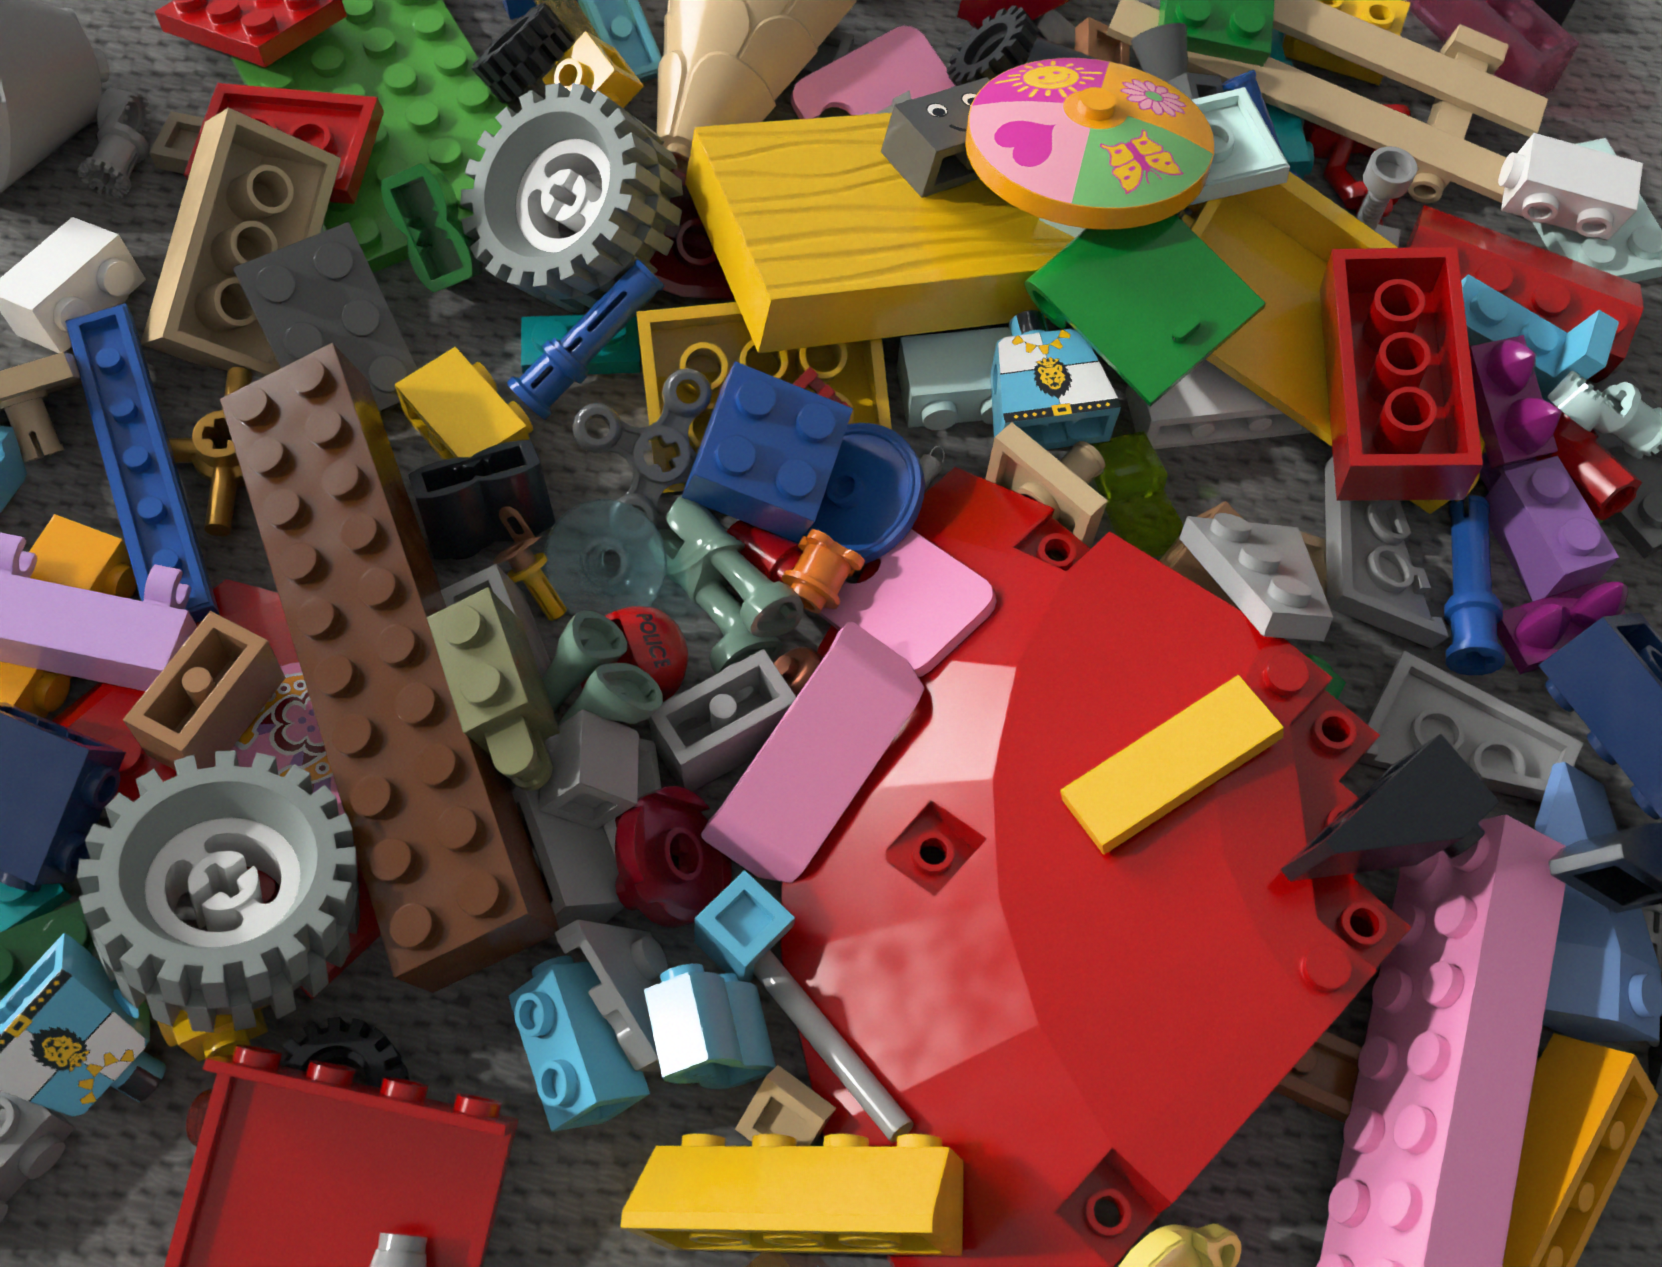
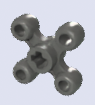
(633, 442)

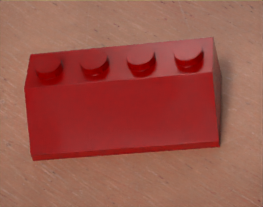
(1536, 278)

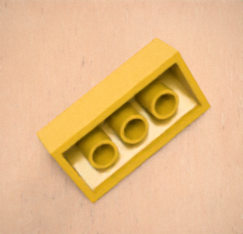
(801, 1196)

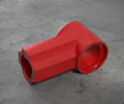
(1596, 473)

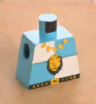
(1051, 385)
(73, 1035)

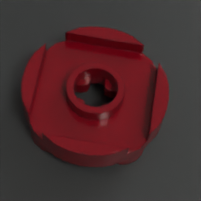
(647, 878)

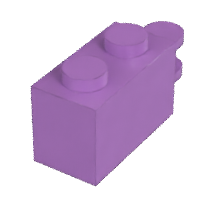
(1545, 526)

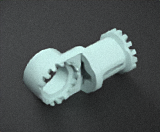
(1612, 411)

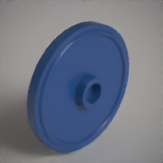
(871, 491)

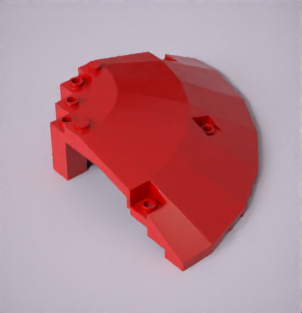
(1058, 1004)

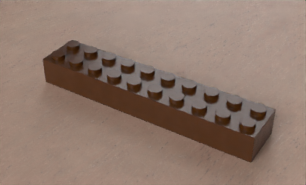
(356, 586)

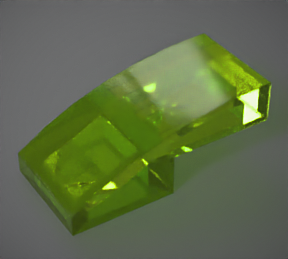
(1136, 494)

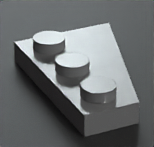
(1372, 570)
(1263, 573)
(1495, 739)

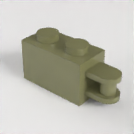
(496, 686)

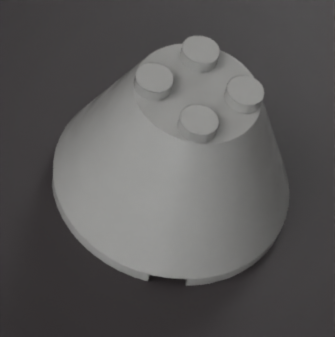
(45, 83)

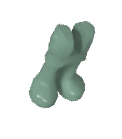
(703, 561)
(614, 690)

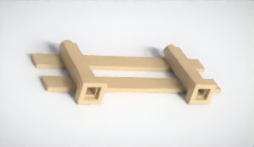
(1456, 76)

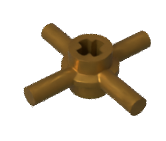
(216, 458)

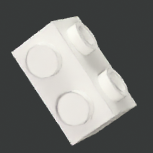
(65, 278)

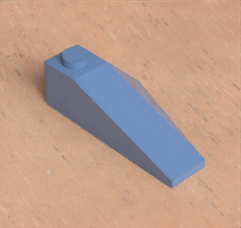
(1603, 961)

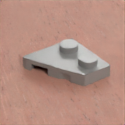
(626, 965)

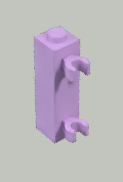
(88, 630)

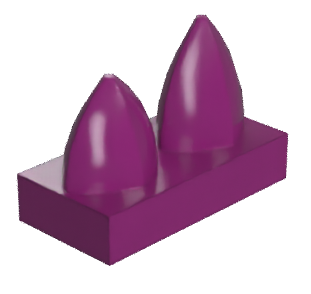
(1509, 403)
(1546, 625)

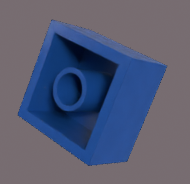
(767, 452)

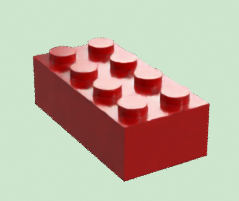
(1399, 375)

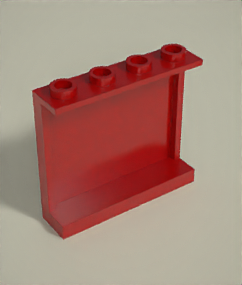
(322, 1165)

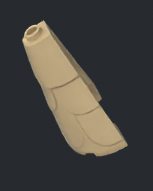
(733, 61)

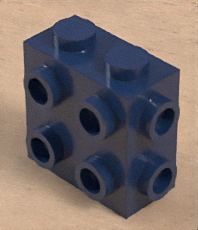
(49, 797)

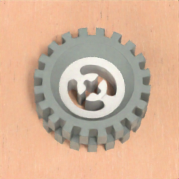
(537, 178)
(199, 840)

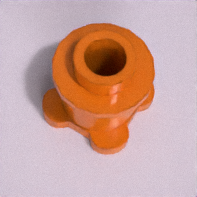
(821, 571)

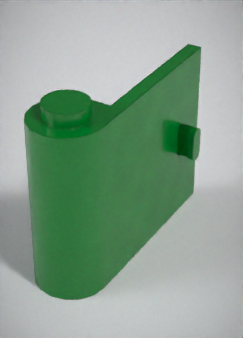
(1138, 292)

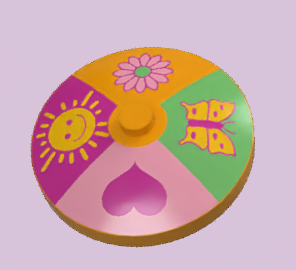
(1089, 143)

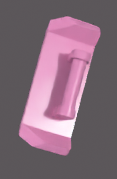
(816, 757)

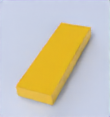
(1171, 764)

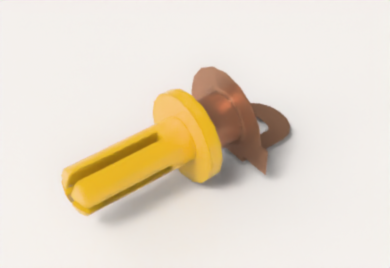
(528, 566)

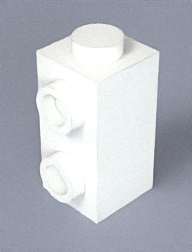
(1570, 186)

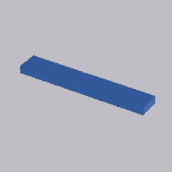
(138, 453)

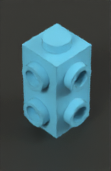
(573, 1047)

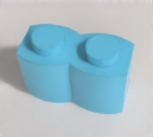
(708, 1028)

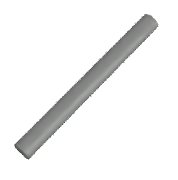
(832, 1048)

